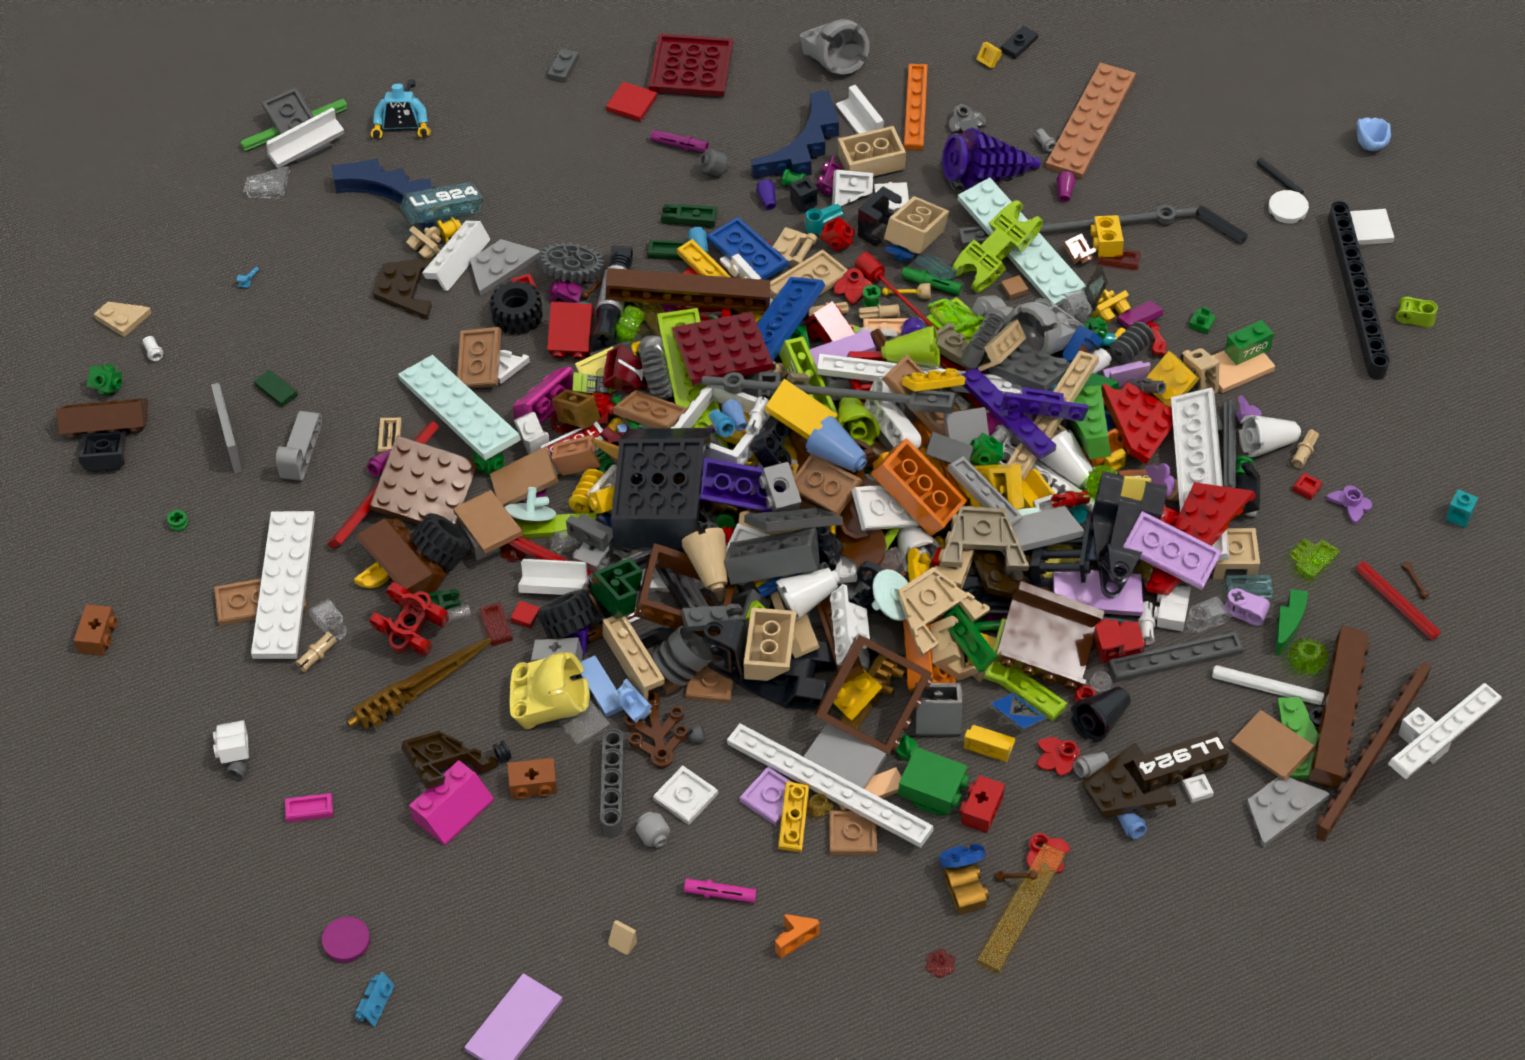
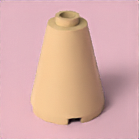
(708, 556)

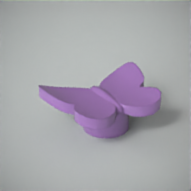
(1246, 409)
(1160, 476)
(1353, 500)

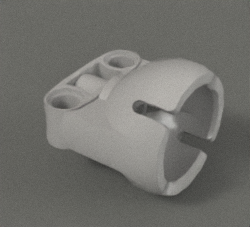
(837, 45)
(1044, 325)

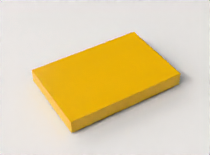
(797, 409)

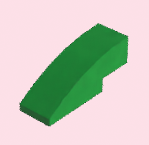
(1290, 619)

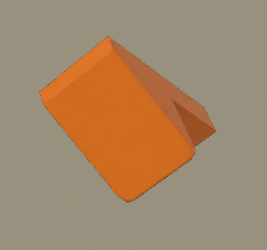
(799, 932)

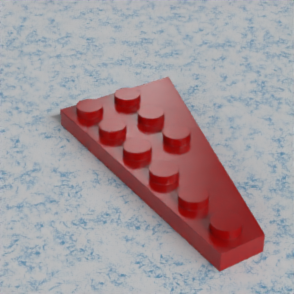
(1206, 519)

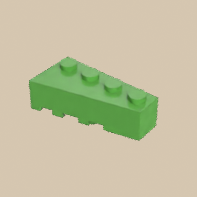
(1093, 428)

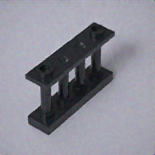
(1043, 554)

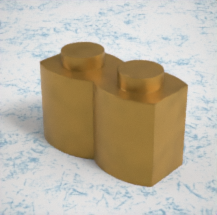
(966, 888)

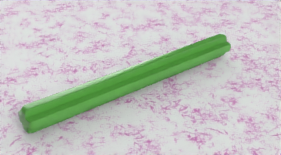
(263, 137)

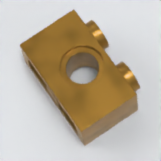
(576, 408)

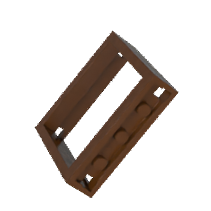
(662, 614)
(840, 676)

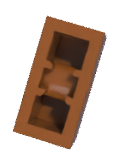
(95, 630)
(532, 778)

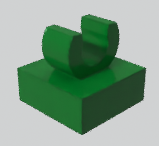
(1202, 320)

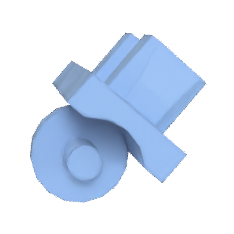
(632, 701)

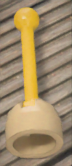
(923, 291)

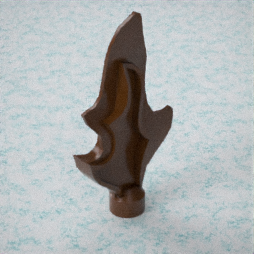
(857, 544)

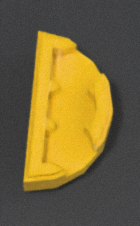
(372, 577)

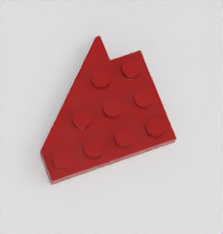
(1139, 419)

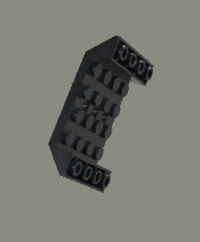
(663, 511)

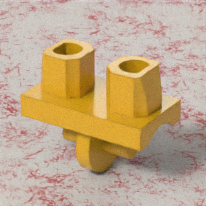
(1118, 302)

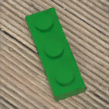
(971, 640)

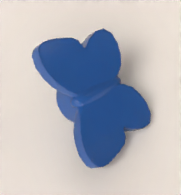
(899, 253)

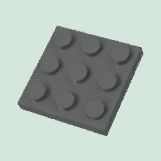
(1031, 368)

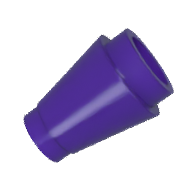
(766, 192)

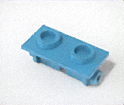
(378, 993)

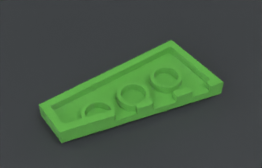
(1296, 718)

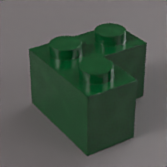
(618, 587)

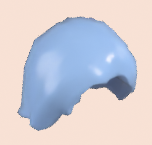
(1373, 133)

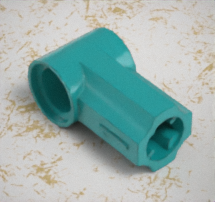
(817, 218)

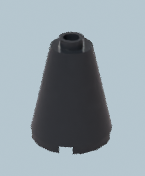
(1099, 713)

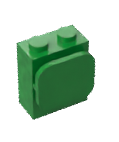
(933, 782)

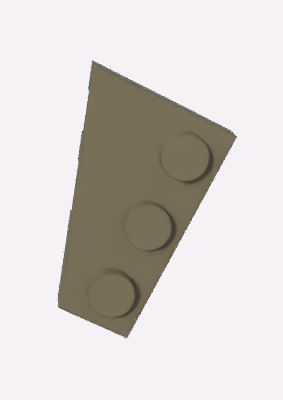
(952, 344)

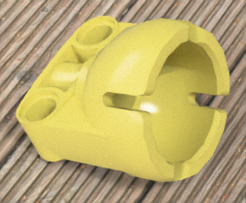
(545, 691)

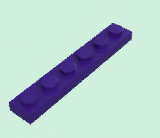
(1016, 422)

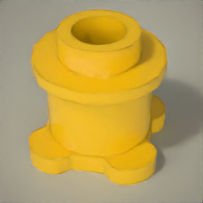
(448, 228)

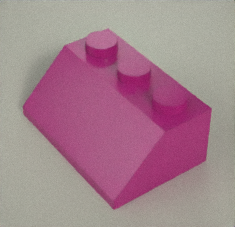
(540, 397)
(451, 806)

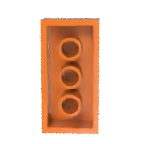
(918, 487)

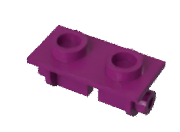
(824, 181)

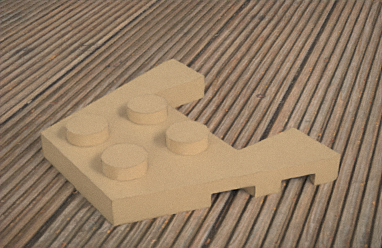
(930, 598)

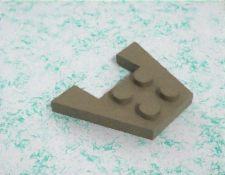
(984, 530)

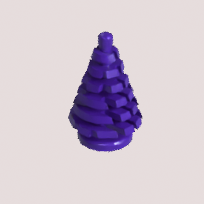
(983, 158)

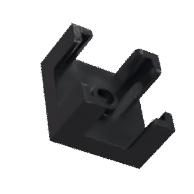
(875, 212)
(1251, 482)

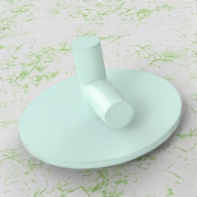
(533, 509)
(885, 593)

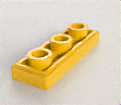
(933, 380)
(792, 828)

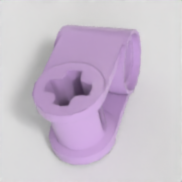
(1248, 607)

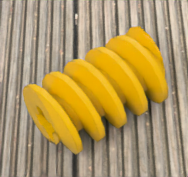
(579, 500)

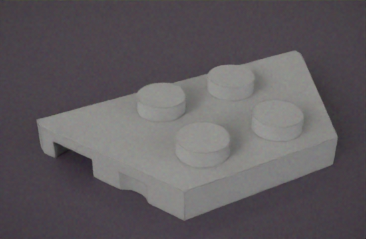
(500, 263)
(1282, 806)

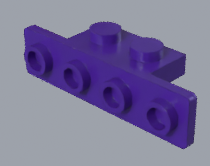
(1043, 403)

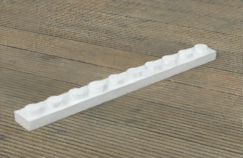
(870, 369)
(830, 784)

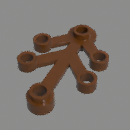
(658, 733)

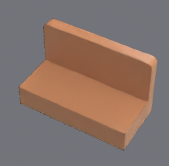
(575, 455)

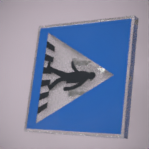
(1017, 711)

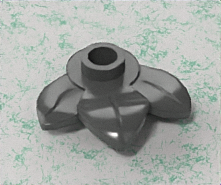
(964, 121)

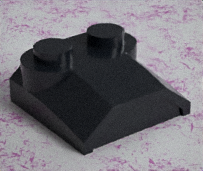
(102, 451)

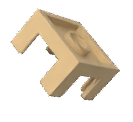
(1242, 552)
(948, 653)

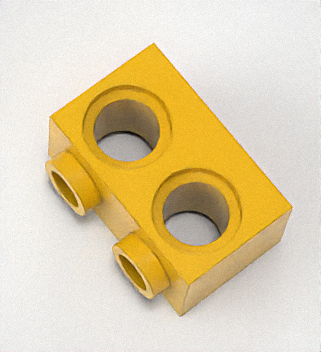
(1107, 236)

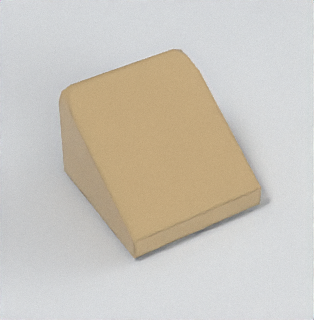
(622, 937)

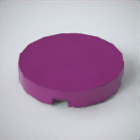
(346, 939)

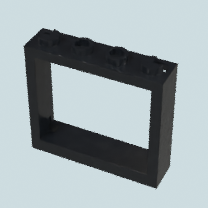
(672, 582)

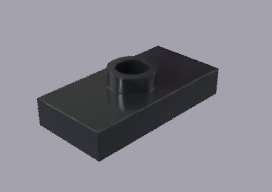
(1019, 42)

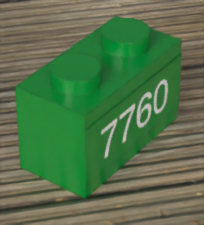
(1249, 342)

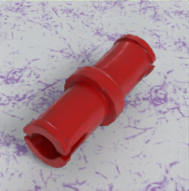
(1070, 499)

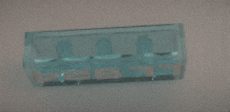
(441, 202)

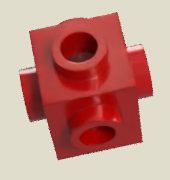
(837, 234)
(604, 407)

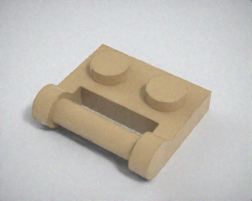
(789, 242)

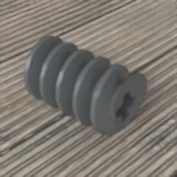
(1131, 342)

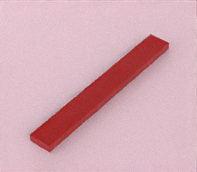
(364, 507)

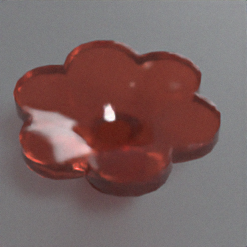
(512, 553)
(940, 963)

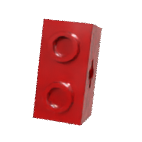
(990, 795)

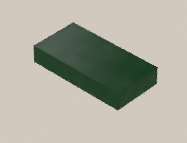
(664, 249)
(275, 388)

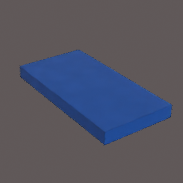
(740, 239)

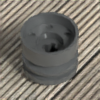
(682, 656)

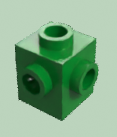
(104, 379)
(986, 450)
(490, 465)

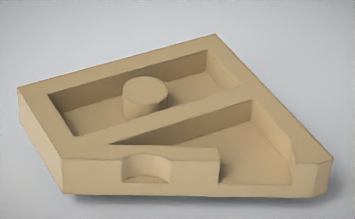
(122, 317)

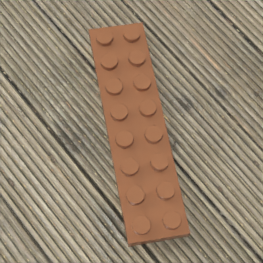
(1090, 120)

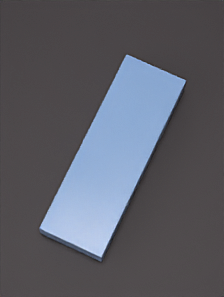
(600, 686)

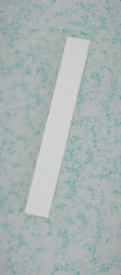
(1444, 731)

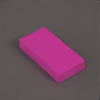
(309, 807)

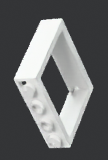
(717, 393)

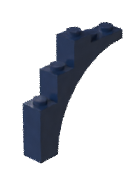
(810, 143)
(370, 178)

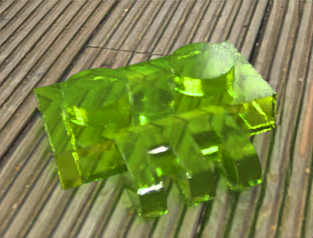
(1313, 558)

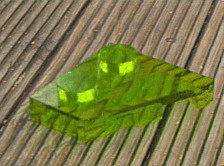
(946, 311)

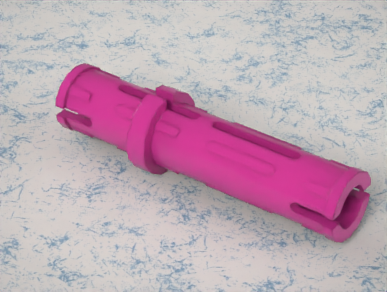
(692, 886)

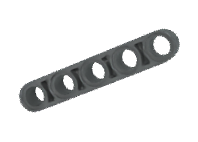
(985, 333)
(614, 791)

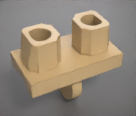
(418, 238)

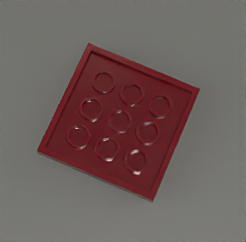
(691, 65)
(722, 347)

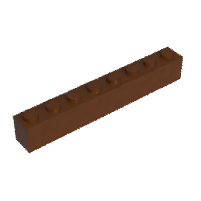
(687, 289)
(1338, 707)

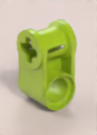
(1418, 312)

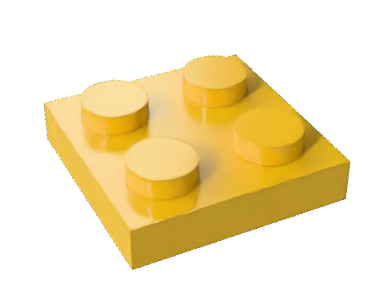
(1175, 374)
(856, 694)

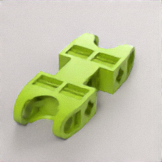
(987, 257)

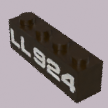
(1179, 762)

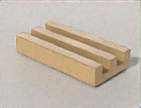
(391, 421)

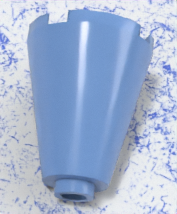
(836, 446)

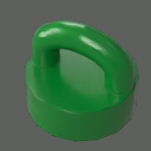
(724, 519)
(906, 747)

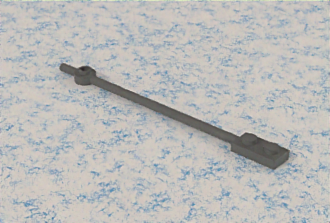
(1164, 214)
(920, 400)

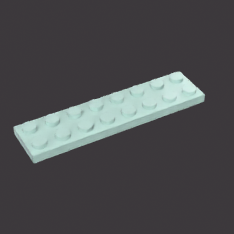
(1039, 260)
(459, 407)

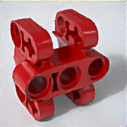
(426, 612)

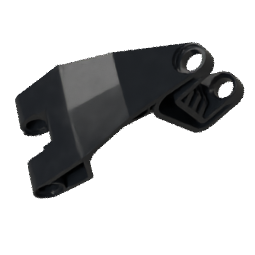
(1113, 522)
(790, 689)

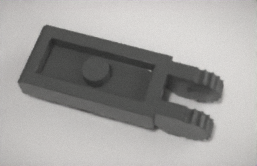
(697, 617)

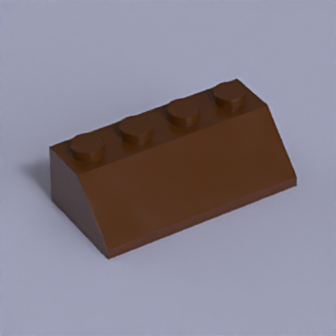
(102, 416)
(400, 558)

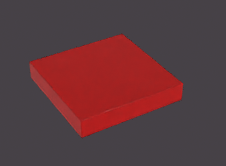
(631, 101)

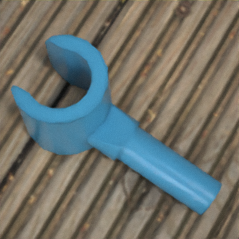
(245, 281)

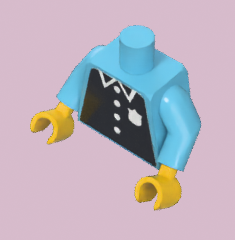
(400, 111)

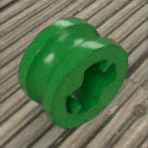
(172, 518)

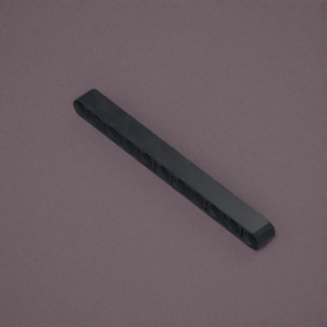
(1358, 291)

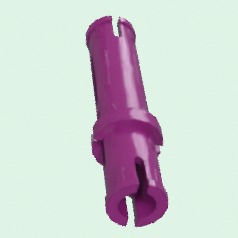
(687, 143)

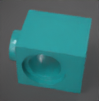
(1461, 508)

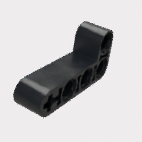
(768, 443)

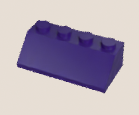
(734, 485)

